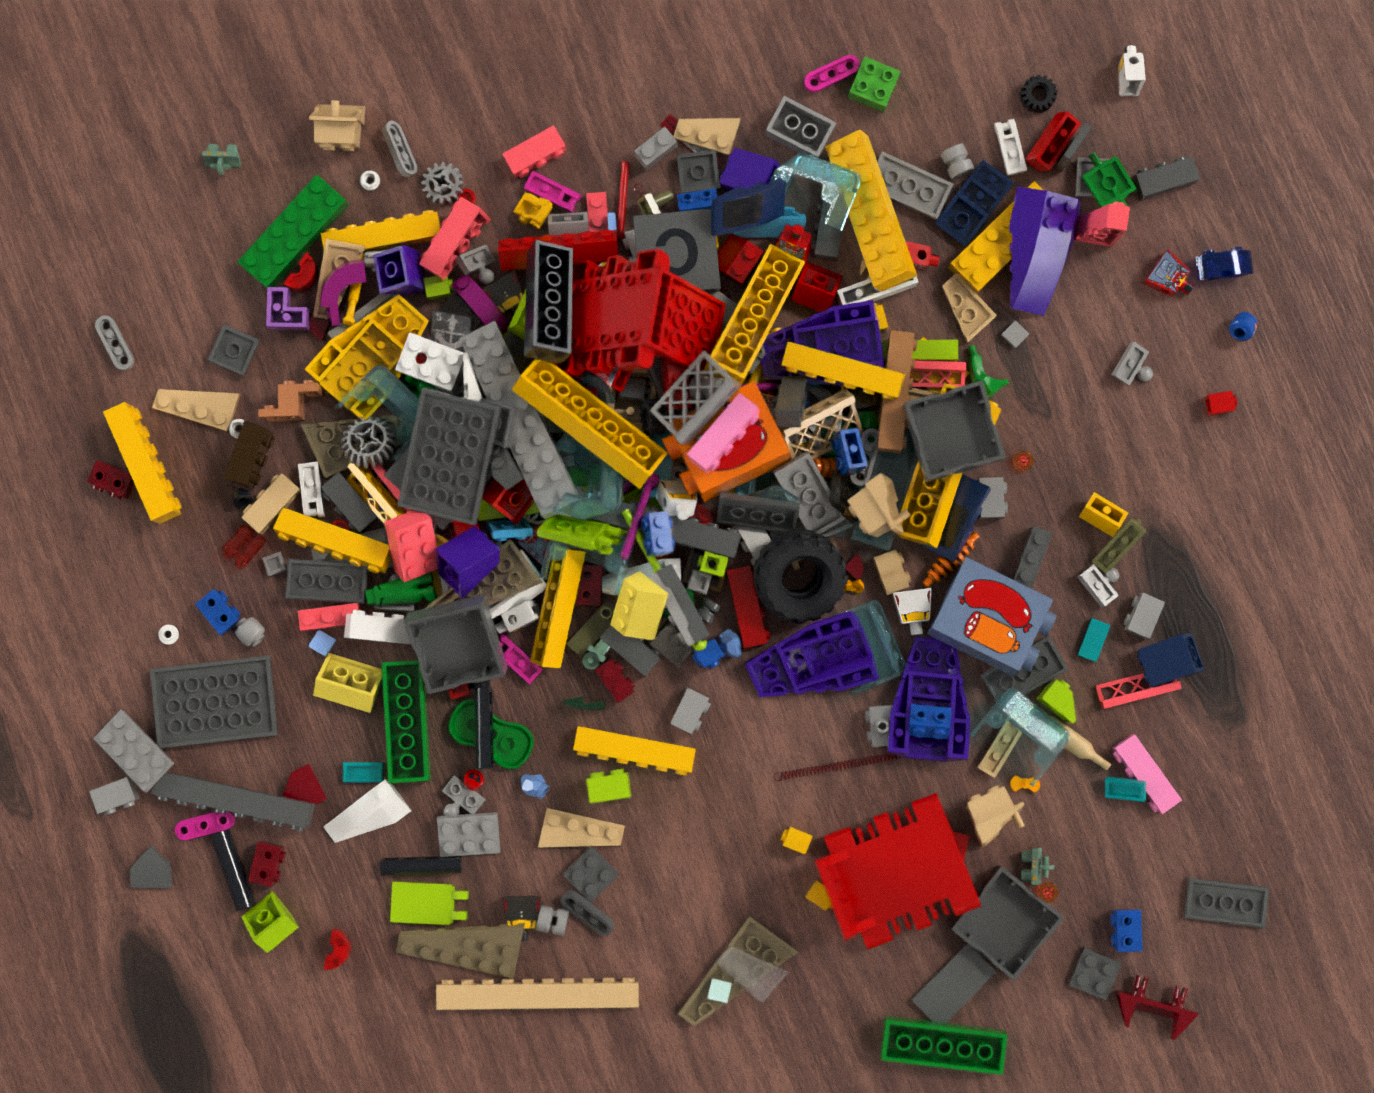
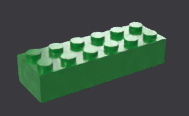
(293, 232)
(406, 722)
(943, 1045)

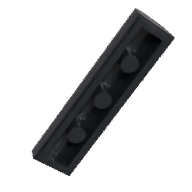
(484, 728)
(420, 865)
(233, 870)

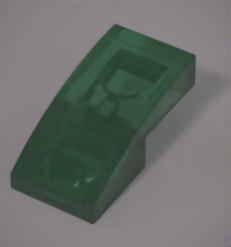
(580, 704)

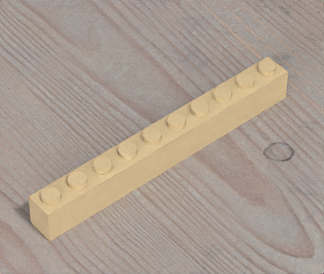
(537, 994)

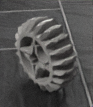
(371, 452)

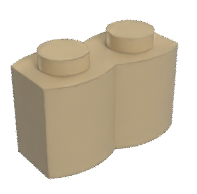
(891, 571)

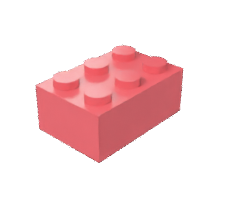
(412, 544)

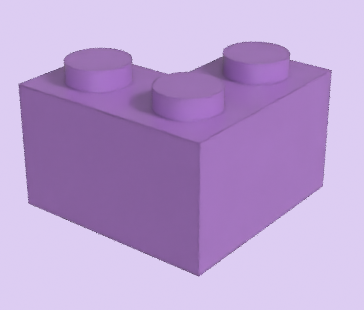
(281, 314)

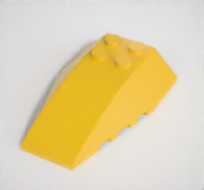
(368, 343)

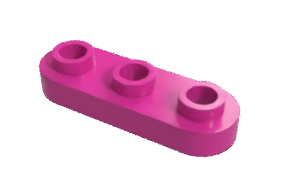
(838, 67)
(213, 825)

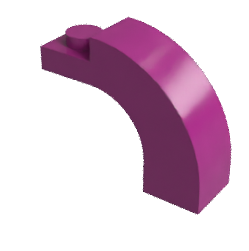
(342, 276)
(479, 302)

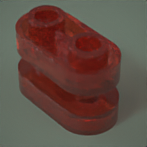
(243, 535)

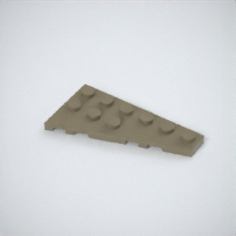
(327, 444)
(505, 580)
(751, 939)
(473, 947)

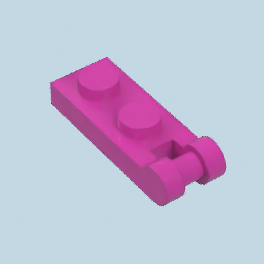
(552, 191)
(519, 660)

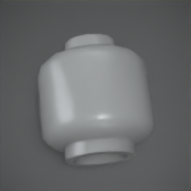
(249, 631)

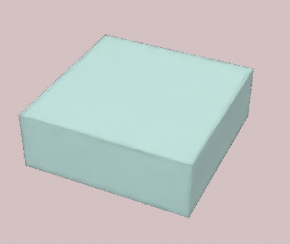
(719, 990)

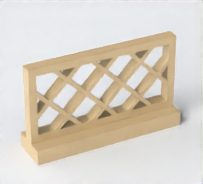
(819, 412)

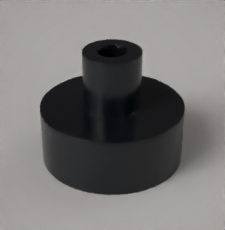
(241, 498)

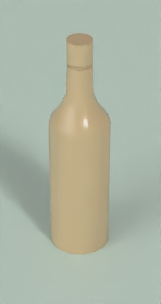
(1082, 747)

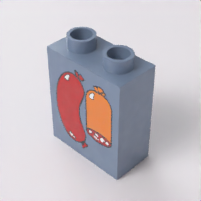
(992, 618)

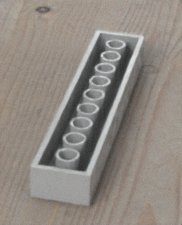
(531, 439)

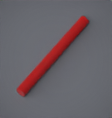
(622, 199)

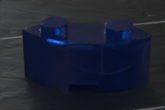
(1224, 264)

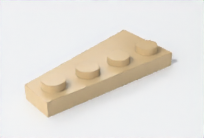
(334, 255)
(206, 408)
(574, 830)

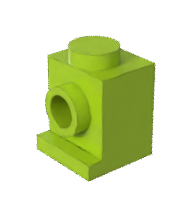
(718, 570)

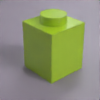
(438, 288)

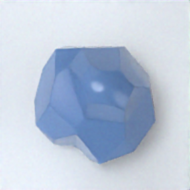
(730, 643)
(534, 785)

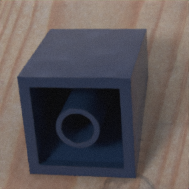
(1170, 660)

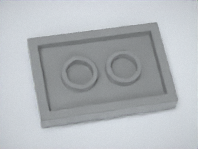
(468, 834)

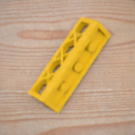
(377, 491)

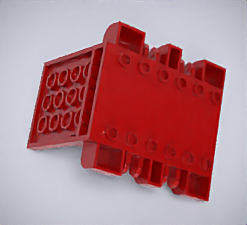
(637, 313)
(896, 873)

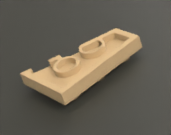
(708, 133)
(967, 307)

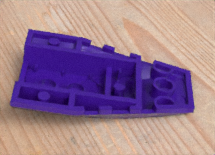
(1042, 238)
(840, 330)
(816, 658)
(930, 679)

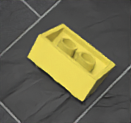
(639, 607)
(348, 682)

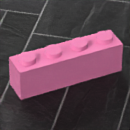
(723, 433)
(1142, 767)

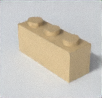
(270, 503)

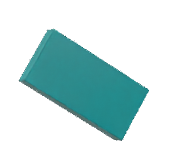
(1093, 640)
(363, 771)
(1125, 789)

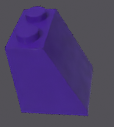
(747, 170)
(399, 271)
(467, 560)

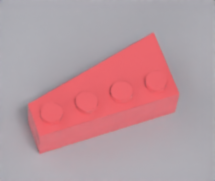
(1103, 225)
(453, 238)

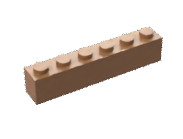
(892, 415)

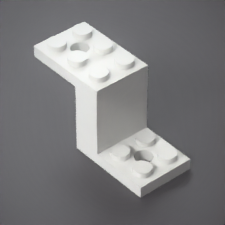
(441, 368)

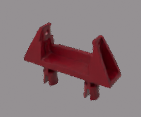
(1136, 999)

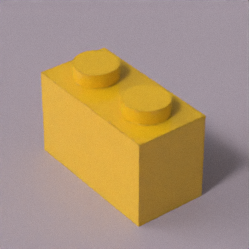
(1103, 514)

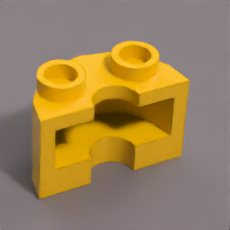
(533, 210)

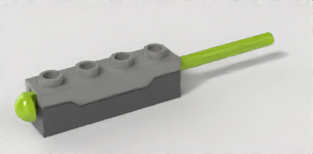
(678, 601)

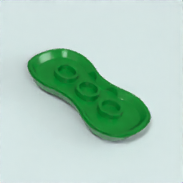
(510, 740)

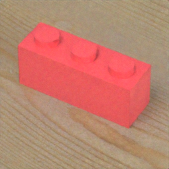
(534, 152)
(325, 617)

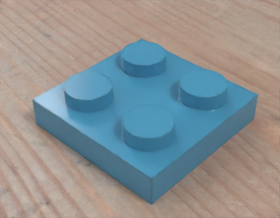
(504, 529)

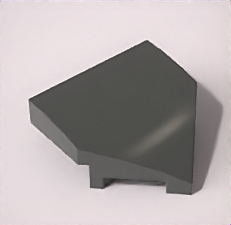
(151, 871)

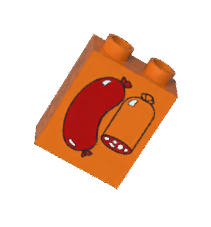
(752, 456)

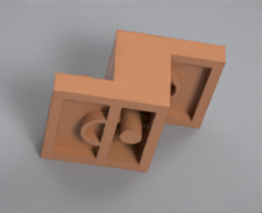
(291, 401)

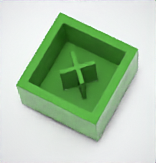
(874, 84)

